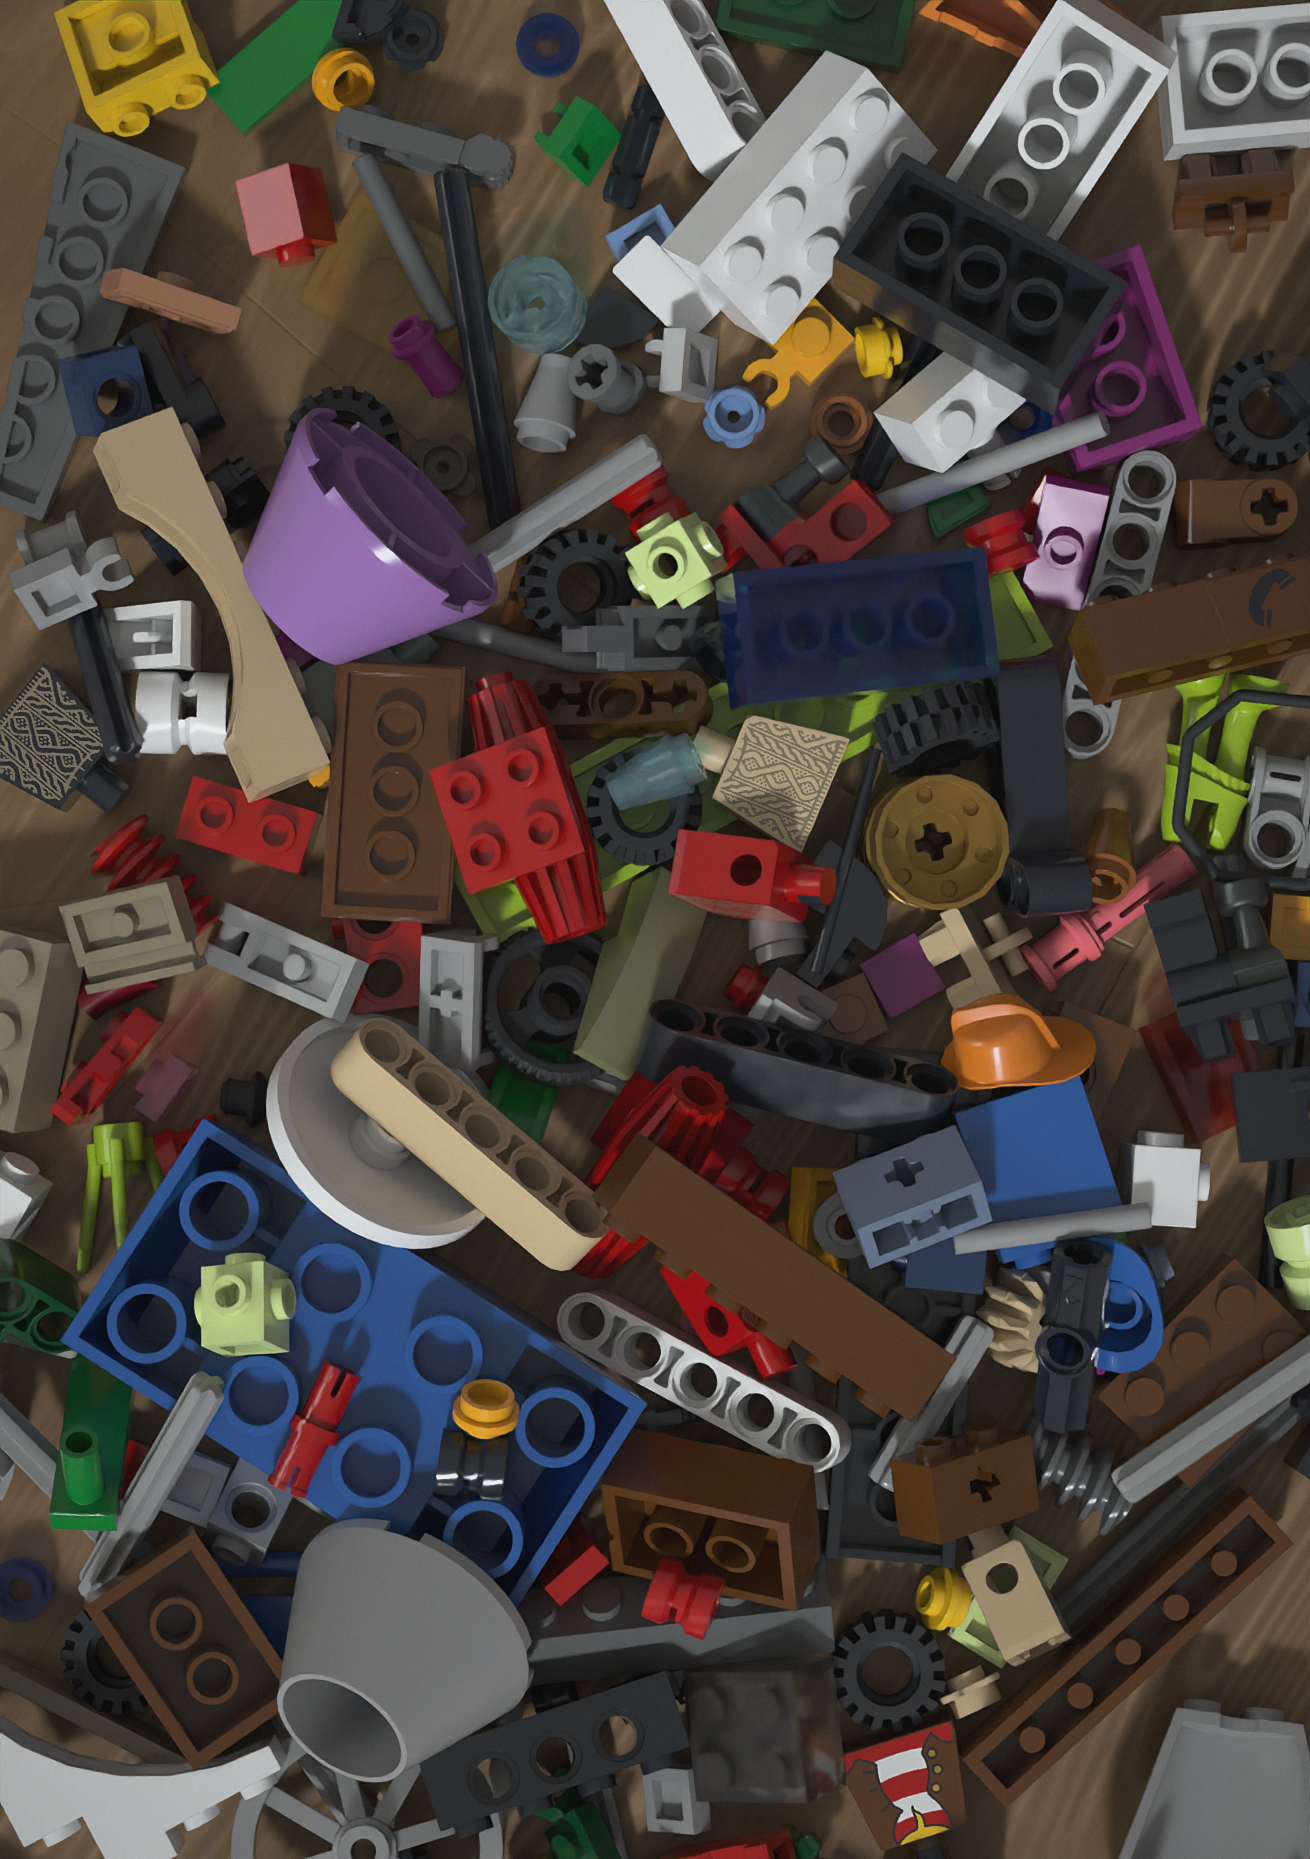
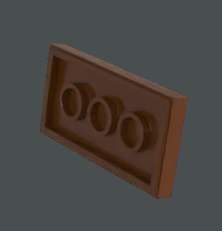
(384, 821)

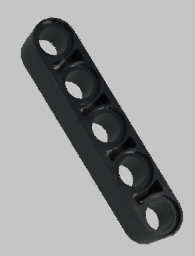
(799, 1072)

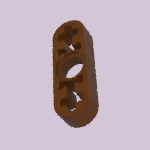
(639, 722)

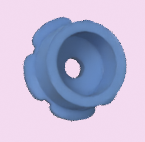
(744, 403)

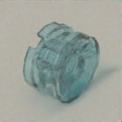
(536, 329)

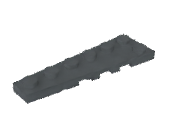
(102, 217)

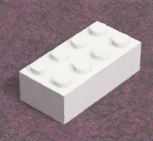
(1236, 81)
(1062, 114)
(792, 195)

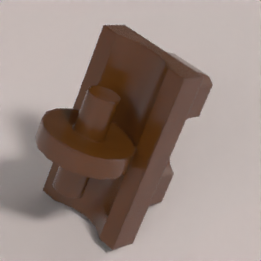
(1232, 202)

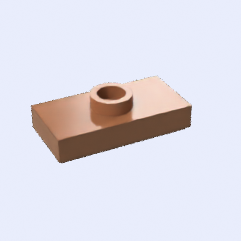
(170, 298)

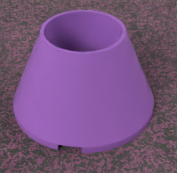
(360, 547)

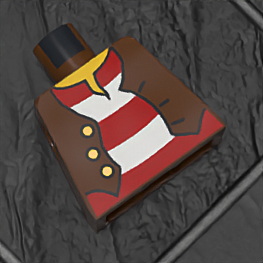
(909, 1785)

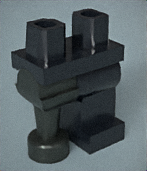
(1225, 987)

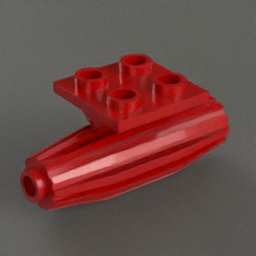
(520, 812)
(681, 1115)

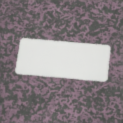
(665, 287)

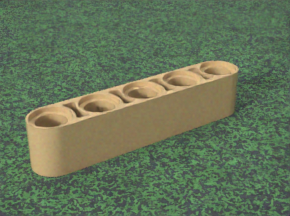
(469, 1143)

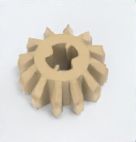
(1016, 1315)

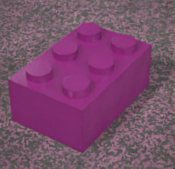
(1131, 378)

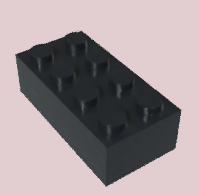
(978, 283)

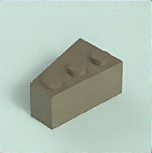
(36, 1021)

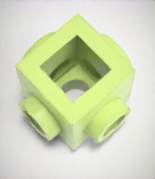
(696, 552)
(245, 1306)

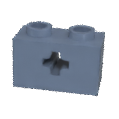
(912, 1196)

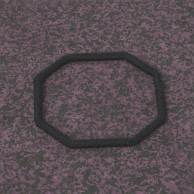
(1183, 779)

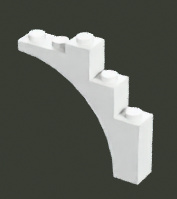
(125, 1806)

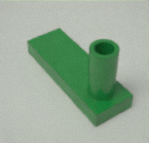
(92, 1449)

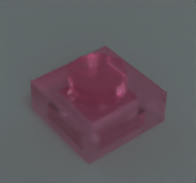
(164, 1085)

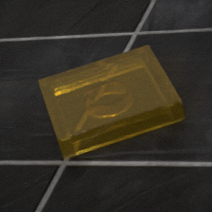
(363, 281)

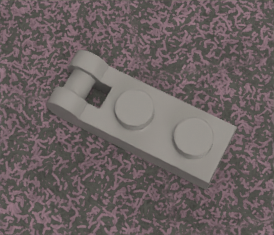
(286, 963)

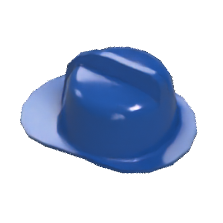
(1132, 1311)

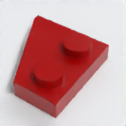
(94, 1081)

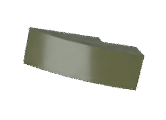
(637, 970)

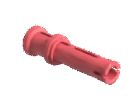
(1083, 933)

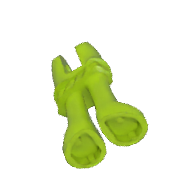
(1224, 780)

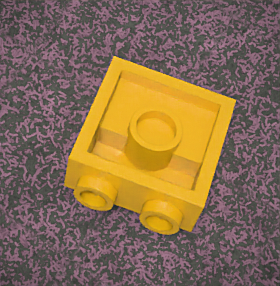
(135, 59)

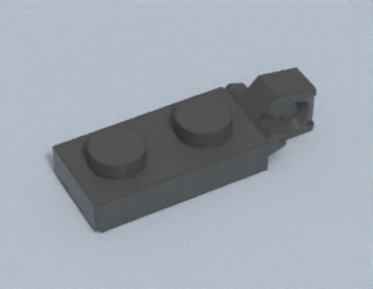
(641, 637)

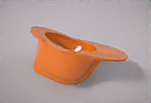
(1012, 1044)

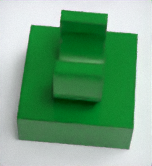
(579, 140)

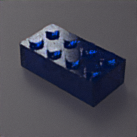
(857, 627)

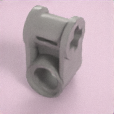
(1277, 804)

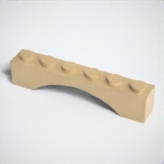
(160, 483)

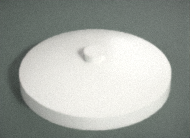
(348, 1159)

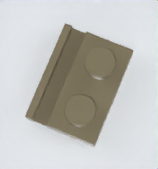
(133, 934)

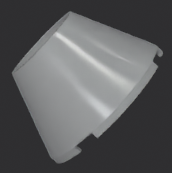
(395, 1650)

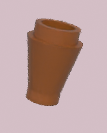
(1110, 856)

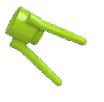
(120, 1152)

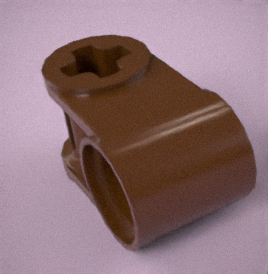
(1219, 514)

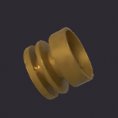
(963, 864)

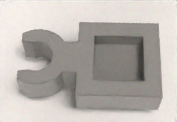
(65, 585)

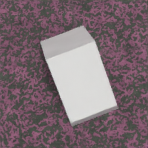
(156, 637)

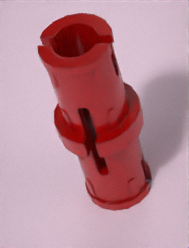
(314, 1428)

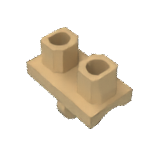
(964, 934)

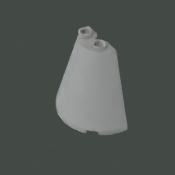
(1225, 1789)

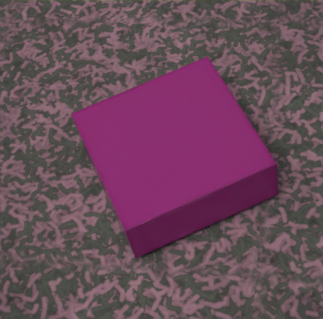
(901, 976)

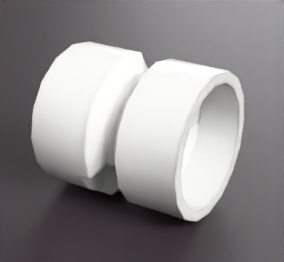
(162, 712)

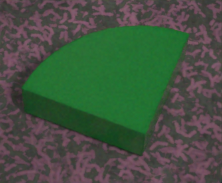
(955, 509)

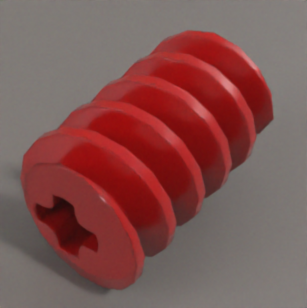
(136, 862)

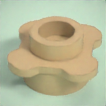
(971, 1692)

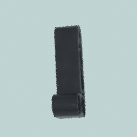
(1031, 790)

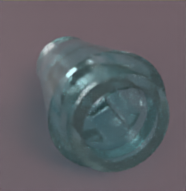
(657, 773)

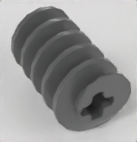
(1077, 1473)

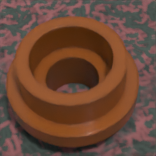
(846, 404)

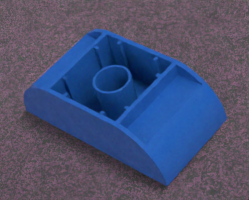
(386, 1313)

